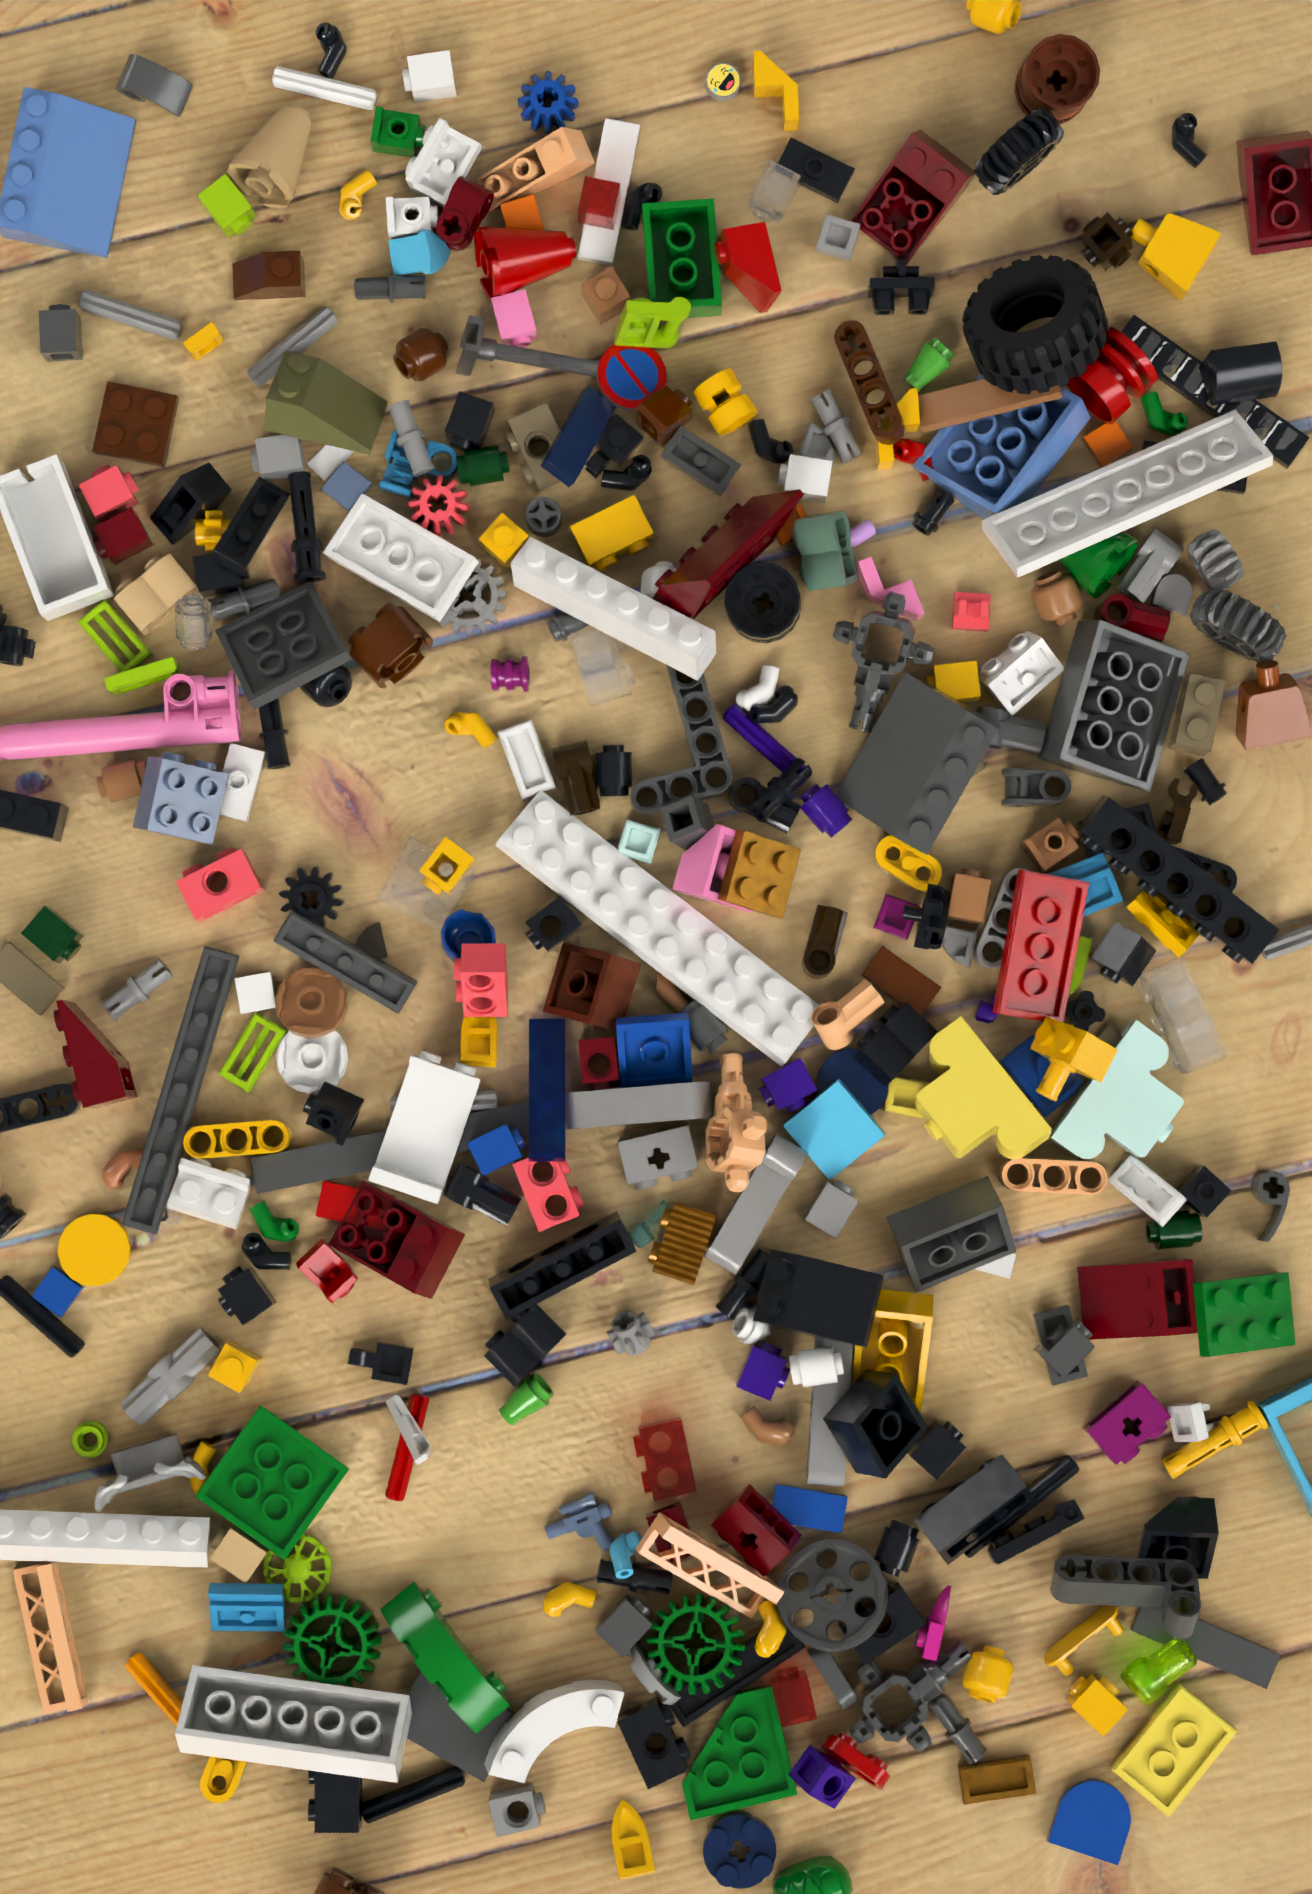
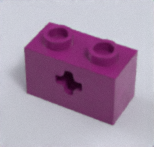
(1132, 1404)

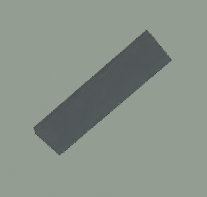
(345, 961)
(1214, 1647)

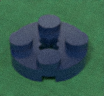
(721, 1838)

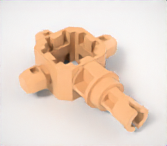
(736, 1132)

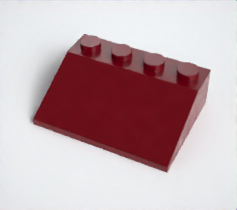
(725, 551)

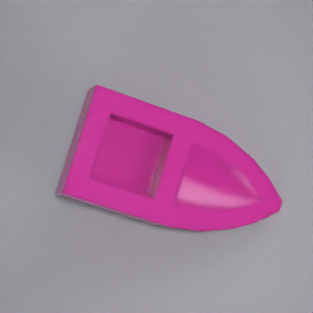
(930, 1635)

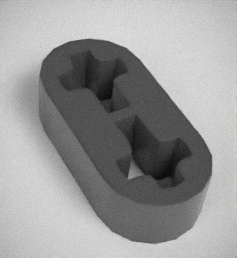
(834, 1677)

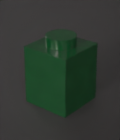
(53, 935)

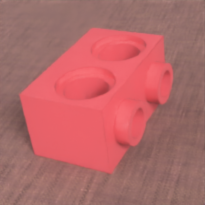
(482, 979)
(538, 1193)

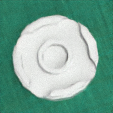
(312, 1061)

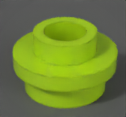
(80, 1445)

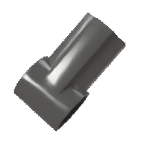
(1015, 731)

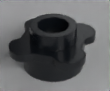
(1093, 1015)

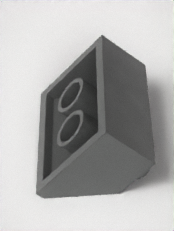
(952, 1234)

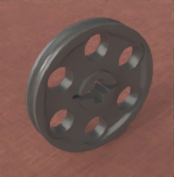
(845, 1605)

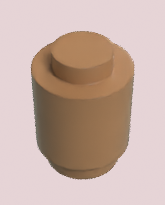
(121, 780)

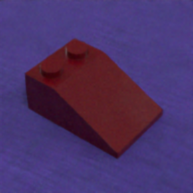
(1277, 191)

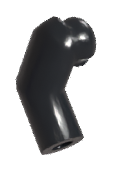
(333, 47)
(767, 447)
(631, 477)

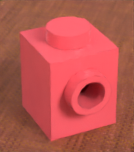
(109, 492)

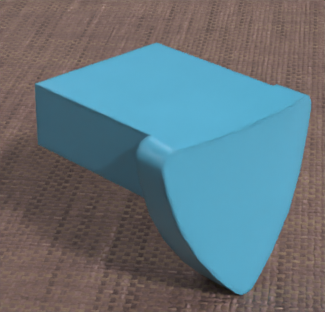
(418, 253)

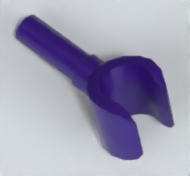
(984, 1011)

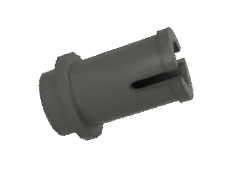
(564, 626)

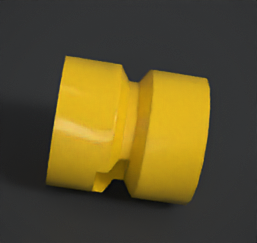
(730, 413)

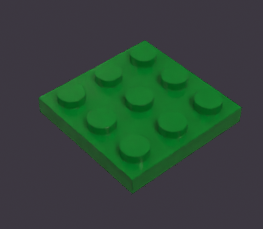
(272, 1482)

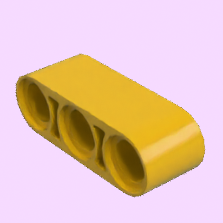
(221, 1133)

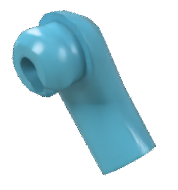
(621, 1550)

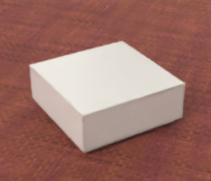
(255, 993)

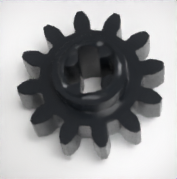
(325, 897)

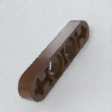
(868, 382)

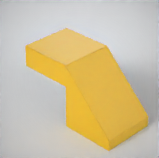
(774, 82)
(909, 410)

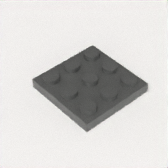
(282, 645)

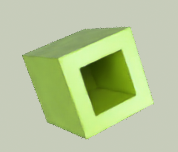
(227, 206)

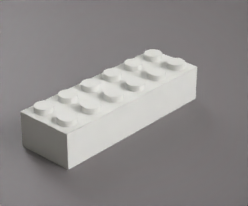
(294, 1723)

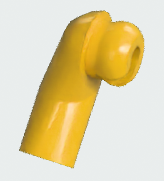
(351, 195)
(470, 724)
(771, 1631)

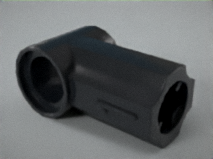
(780, 819)
(474, 1191)

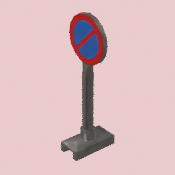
(623, 373)

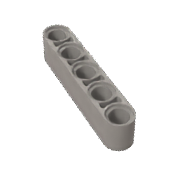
(825, 1457)

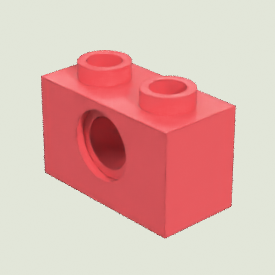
(241, 884)

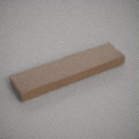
(974, 402)

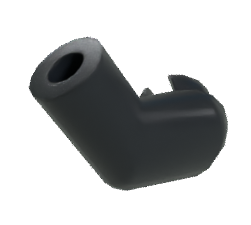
(1183, 139)
(633, 204)
(775, 713)
(262, 1256)

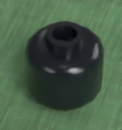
(330, 687)

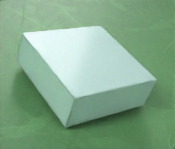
(639, 841)

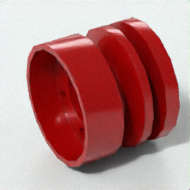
(1116, 372)

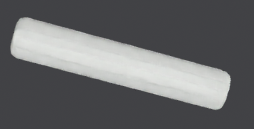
(324, 88)

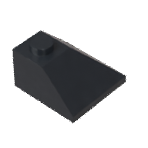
(1184, 1532)

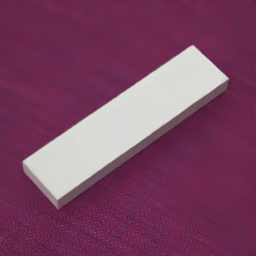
(615, 165)

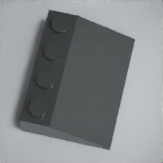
(1114, 704)
(917, 762)

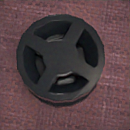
(9, 1216)

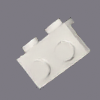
(441, 162)

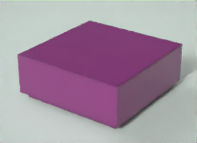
(890, 917)

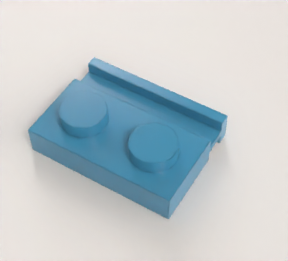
(1102, 884)
(247, 1607)

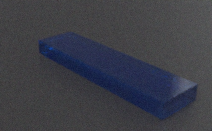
(547, 1090)

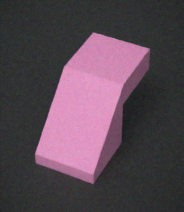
(876, 593)

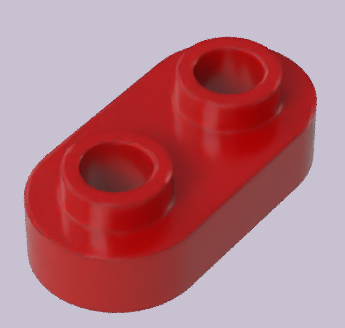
(869, 1768)

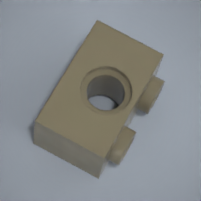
(527, 429)

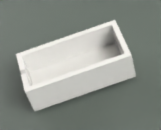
(52, 539)

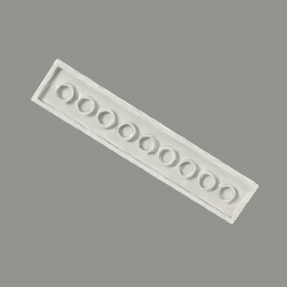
(659, 927)

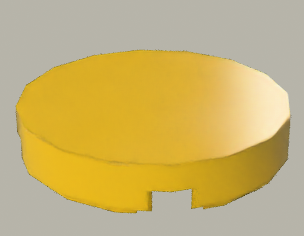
(94, 1249)

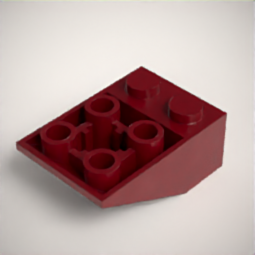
(913, 195)
(99, 1068)
(410, 1252)
(1138, 1298)

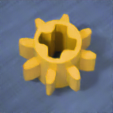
(211, 529)

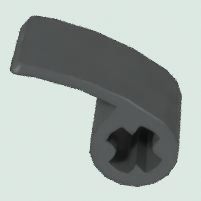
(147, 80)
(1279, 1199)

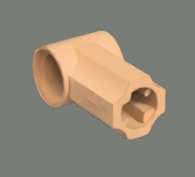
(838, 1019)

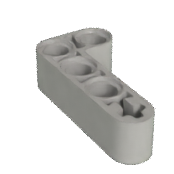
(639, 1105)
(755, 1204)

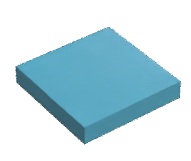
(834, 1129)

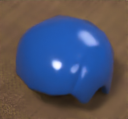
(465, 928)

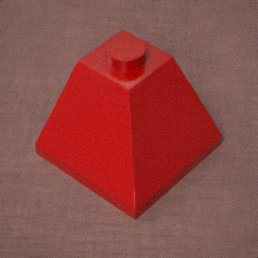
(750, 263)

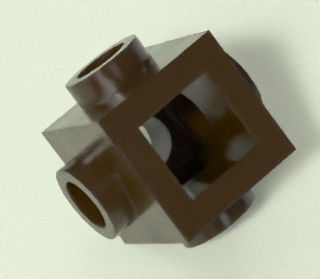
(1102, 230)

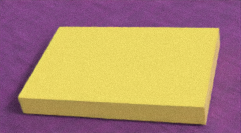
(1173, 1749)

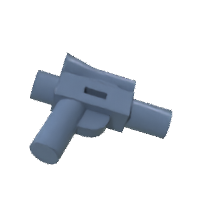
(584, 1519)

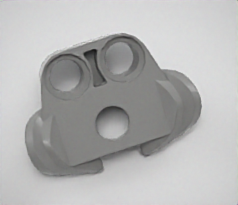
(147, 1465)

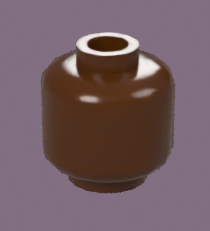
(420, 354)

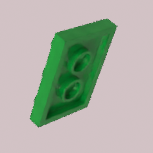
(1244, 1314)

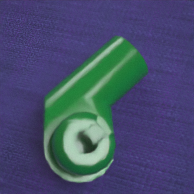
(1161, 420)
(274, 1227)

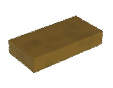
(996, 1779)

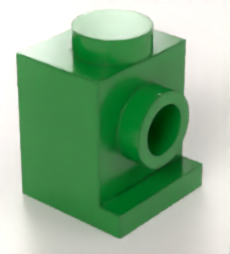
(402, 144)

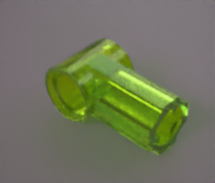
(1151, 1676)

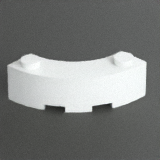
(546, 1719)

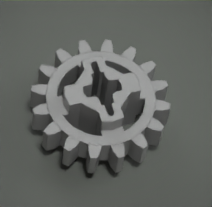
(478, 606)

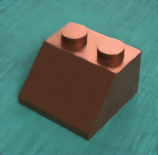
(591, 986)

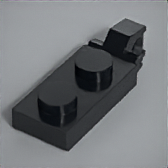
(1036, 1531)

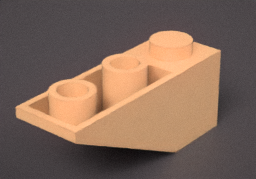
(538, 166)

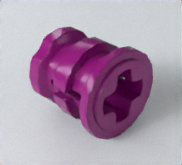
(510, 674)

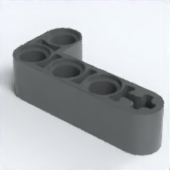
(1134, 1583)

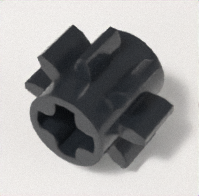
(15, 645)

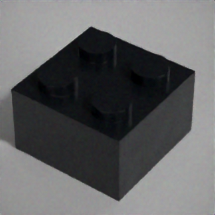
(875, 1423)

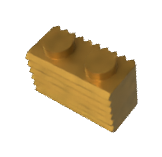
(682, 1243)

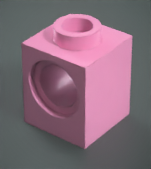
(514, 319)

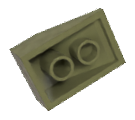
(322, 405)

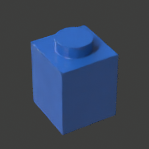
(497, 1148)

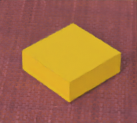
(203, 341)

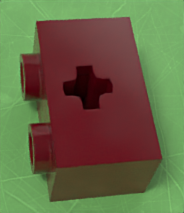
(756, 1530)

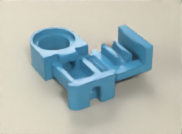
(399, 473)

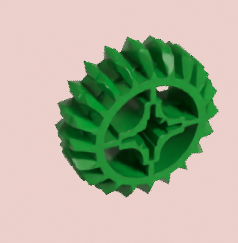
(696, 1626)
(315, 1640)

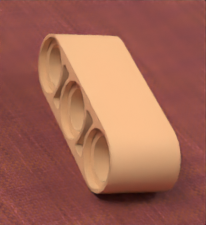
(1069, 1170)

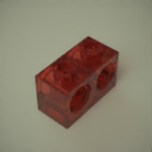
(673, 1457)

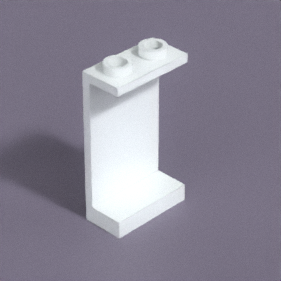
(426, 1127)

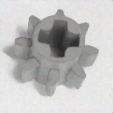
(630, 1333)

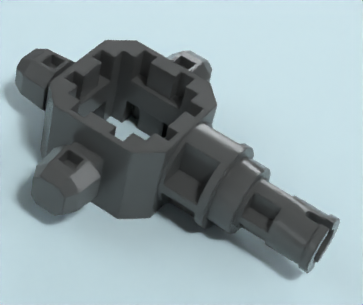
(873, 674)
(922, 1685)

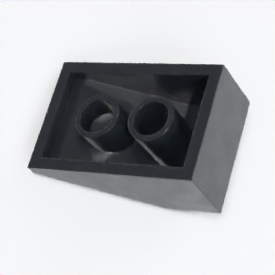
(818, 1298)

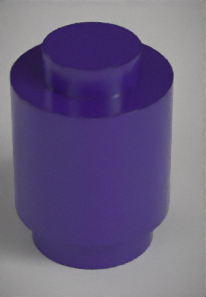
(825, 810)

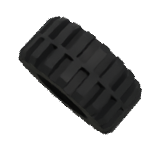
(1042, 355)

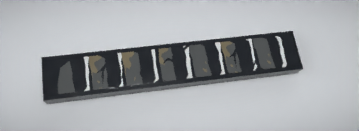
(1182, 374)

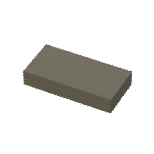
(27, 979)

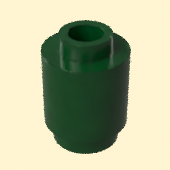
(482, 466)
(1178, 1232)

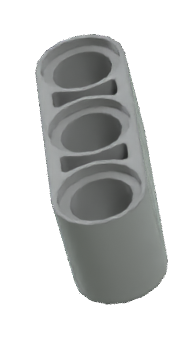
(991, 931)

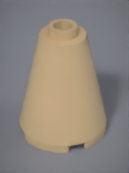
(273, 158)

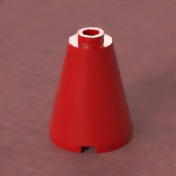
(519, 257)

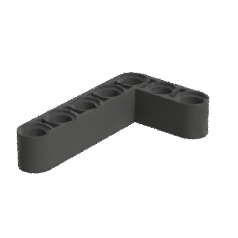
(702, 761)

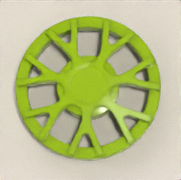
(299, 1568)

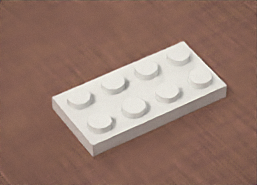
(401, 557)

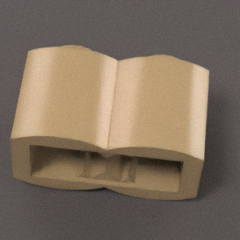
(154, 594)

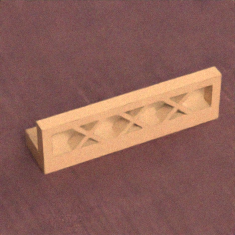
(710, 1559)
(59, 1634)

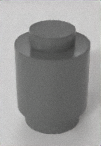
(705, 1028)

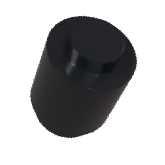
(614, 771)
(897, 1548)

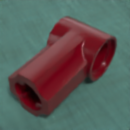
(1136, 617)

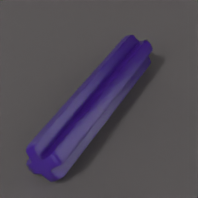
(760, 739)

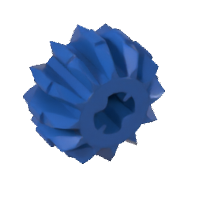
(534, 101)

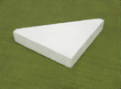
(411, 1432)

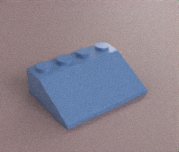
(65, 173)
(1003, 456)

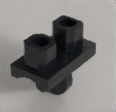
(904, 285)

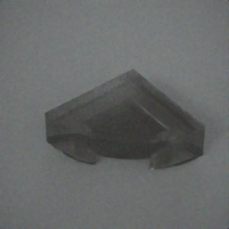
(373, 941)

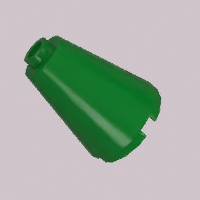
(1100, 562)

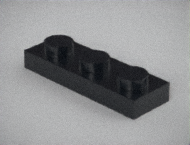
(250, 526)

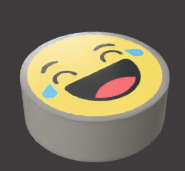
(723, 81)

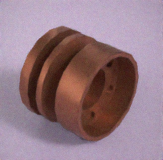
(1069, 65)

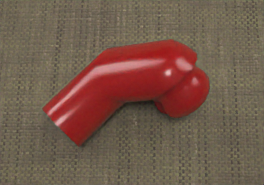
(909, 451)

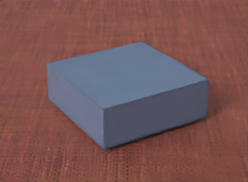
(346, 486)

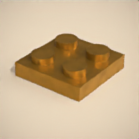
(759, 874)

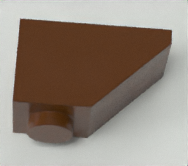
(269, 276)
(663, 414)

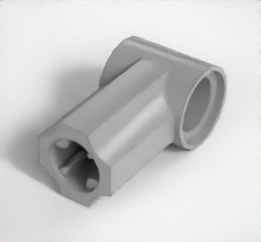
(1153, 560)

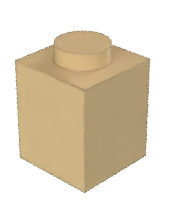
(238, 1552)

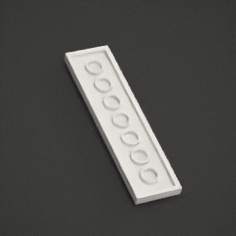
(1126, 493)

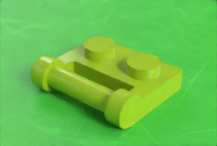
(641, 320)

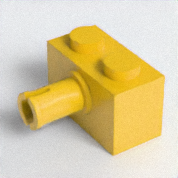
(1069, 1052)

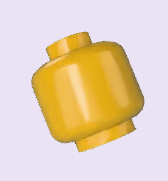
(994, 15)
(988, 1674)

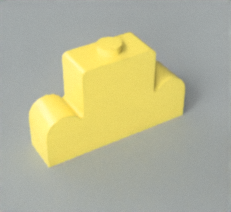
(976, 1098)

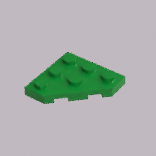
(741, 1759)

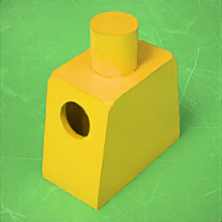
(1174, 251)

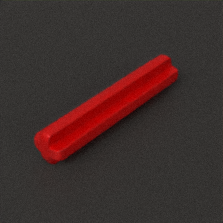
(403, 1459)

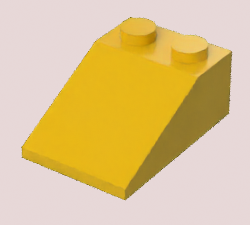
(899, 1340)

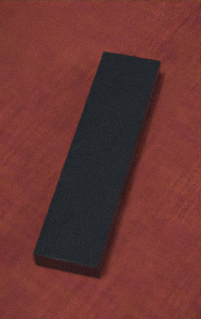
(753, 1667)

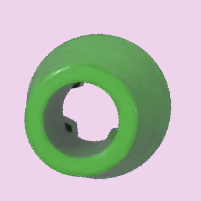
(928, 364)
(527, 1398)

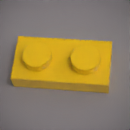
(1170, 929)

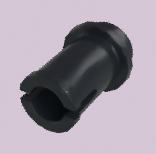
(932, 512)
(1207, 782)

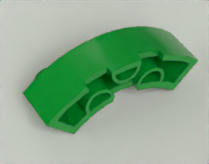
(444, 1658)

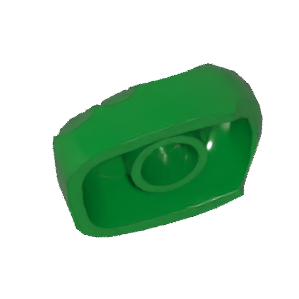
(813, 1876)

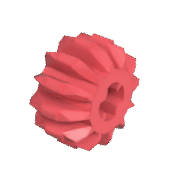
(436, 494)

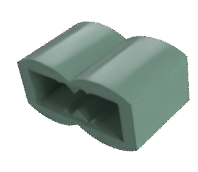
(825, 550)

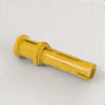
(1229, 1431)

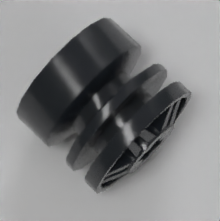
(753, 584)

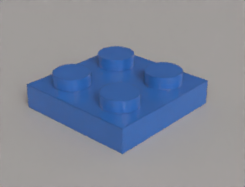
(654, 1050)

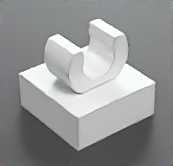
(1189, 1421)

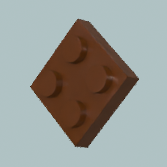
(135, 424)

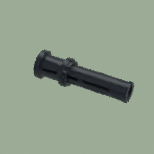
(302, 547)

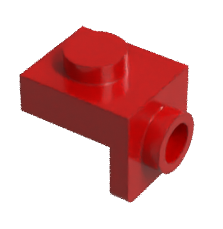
(327, 1271)

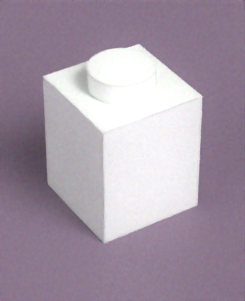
(430, 76)
(808, 475)

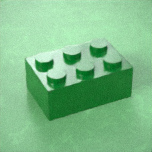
(682, 254)

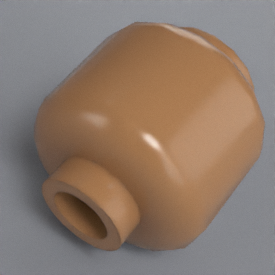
(1056, 597)

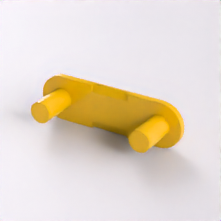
(1102, 1617)

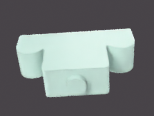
(1127, 1103)

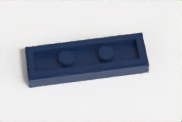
(578, 436)

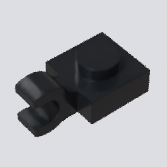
(615, 444)
(389, 1363)

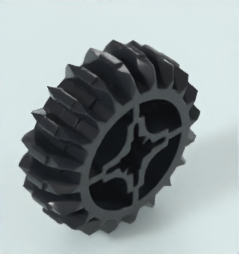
(1019, 151)

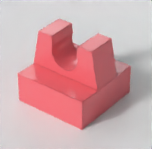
(971, 611)

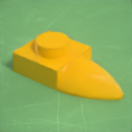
(478, 1041)
(630, 1843)

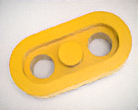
(907, 864)
(230, 1769)

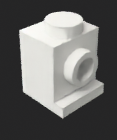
(400, 226)

